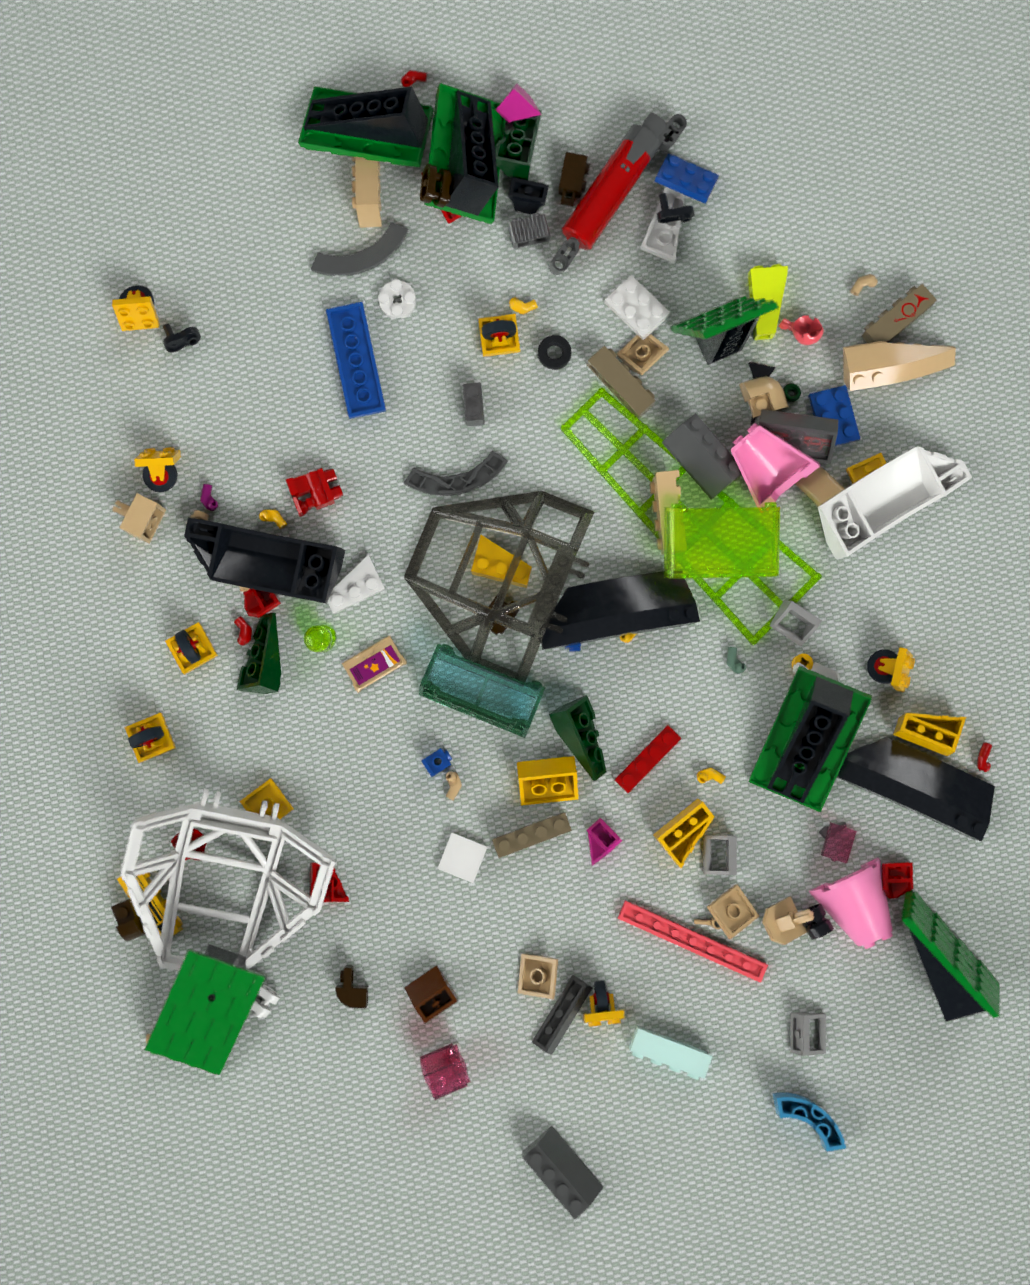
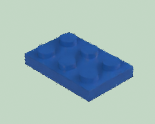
(686, 178)
(836, 404)

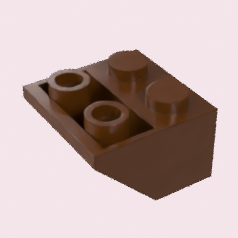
(431, 994)

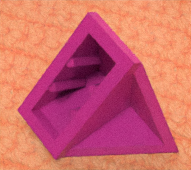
(517, 105)
(601, 840)

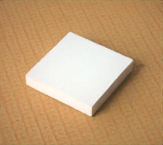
(462, 857)

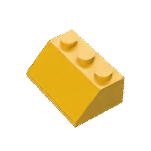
(547, 780)

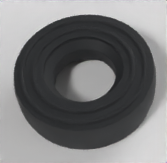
(554, 340)

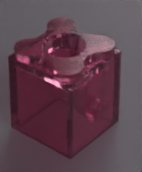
(445, 1071)

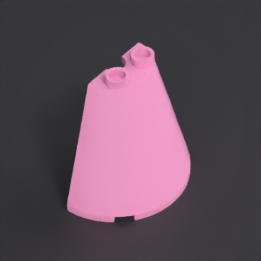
(769, 464)
(858, 904)

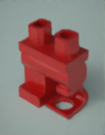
(317, 485)

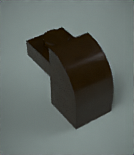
(128, 921)
(351, 995)

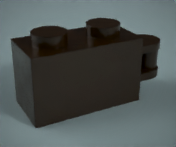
(572, 177)

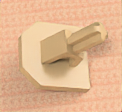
(785, 922)

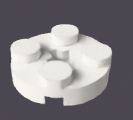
(397, 309)

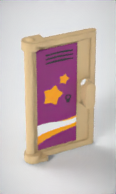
(376, 665)

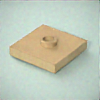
(733, 911)

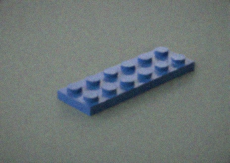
(356, 360)

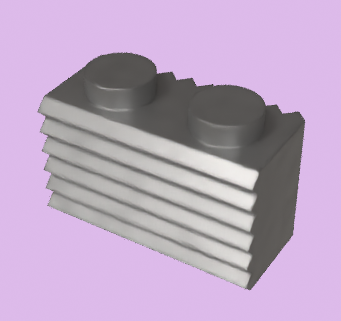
(529, 230)
(473, 404)

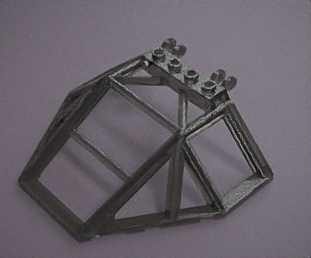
(485, 616)

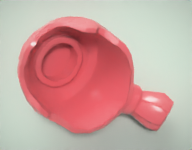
(804, 329)

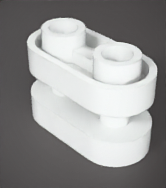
(261, 1008)

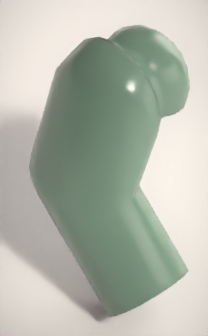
(732, 661)

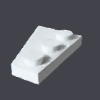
(356, 586)

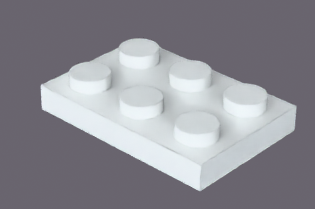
(637, 307)

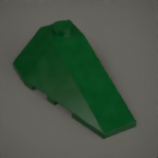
(517, 147)
(263, 666)
(577, 730)

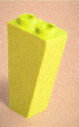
(767, 284)

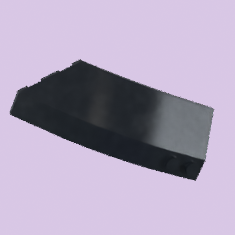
(265, 560)
(621, 609)
(921, 785)

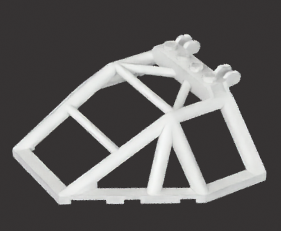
(222, 821)

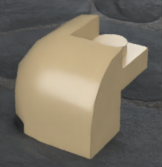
(763, 394)

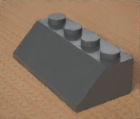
(703, 456)
(562, 1172)

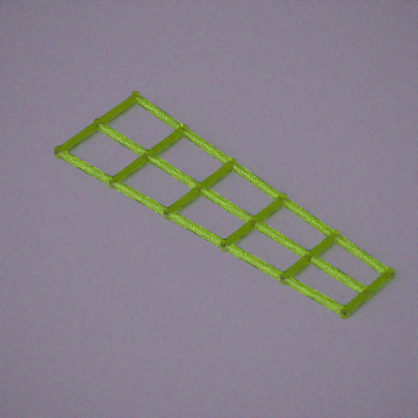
(640, 511)

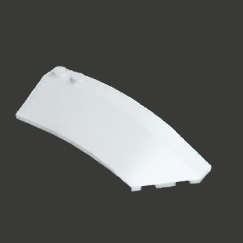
(888, 498)

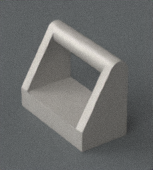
(800, 613)
(731, 855)
(801, 1033)

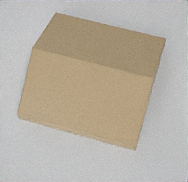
(642, 354)
(537, 976)

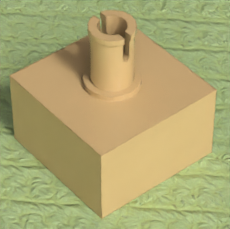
(140, 517)

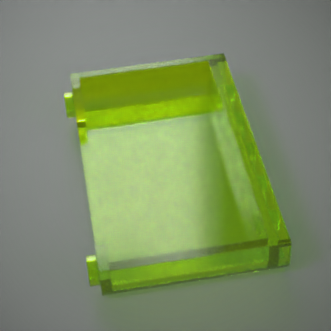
(721, 542)

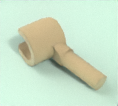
(707, 922)

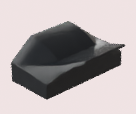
(527, 195)

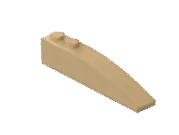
(891, 363)

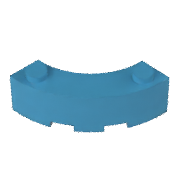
(801, 1108)

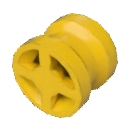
(807, 658)

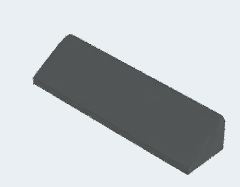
(562, 1015)

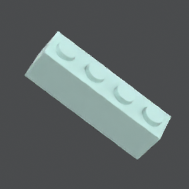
(670, 1052)

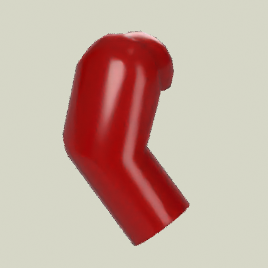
(413, 76)
(245, 631)
(983, 755)

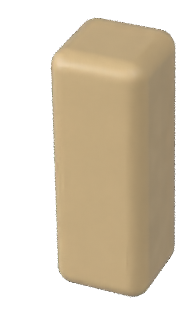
(819, 486)

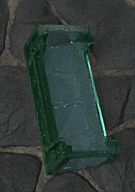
(480, 691)

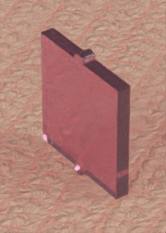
(838, 843)

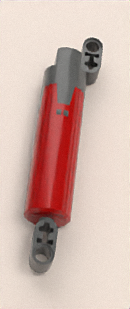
(615, 184)

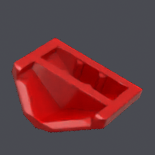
(259, 602)
(897, 878)

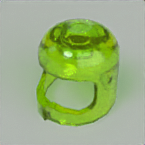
(318, 638)

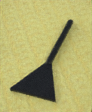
(759, 370)

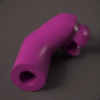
(206, 498)

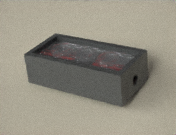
(807, 433)

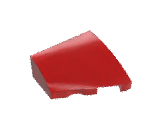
(335, 891)

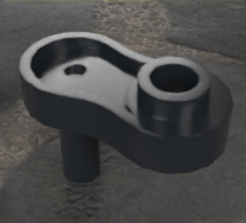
(668, 215)
(177, 341)

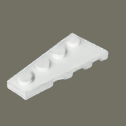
(663, 238)

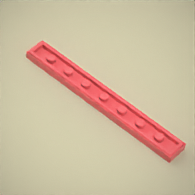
(692, 941)

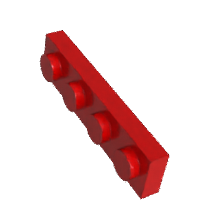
(647, 759)

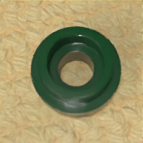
(793, 387)

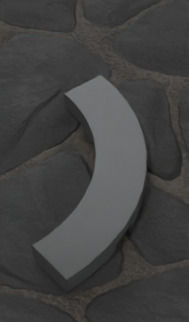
(363, 260)
(457, 483)

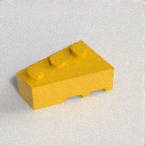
(494, 561)
(931, 732)
(684, 831)

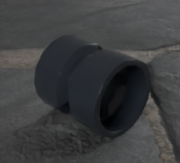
(819, 925)

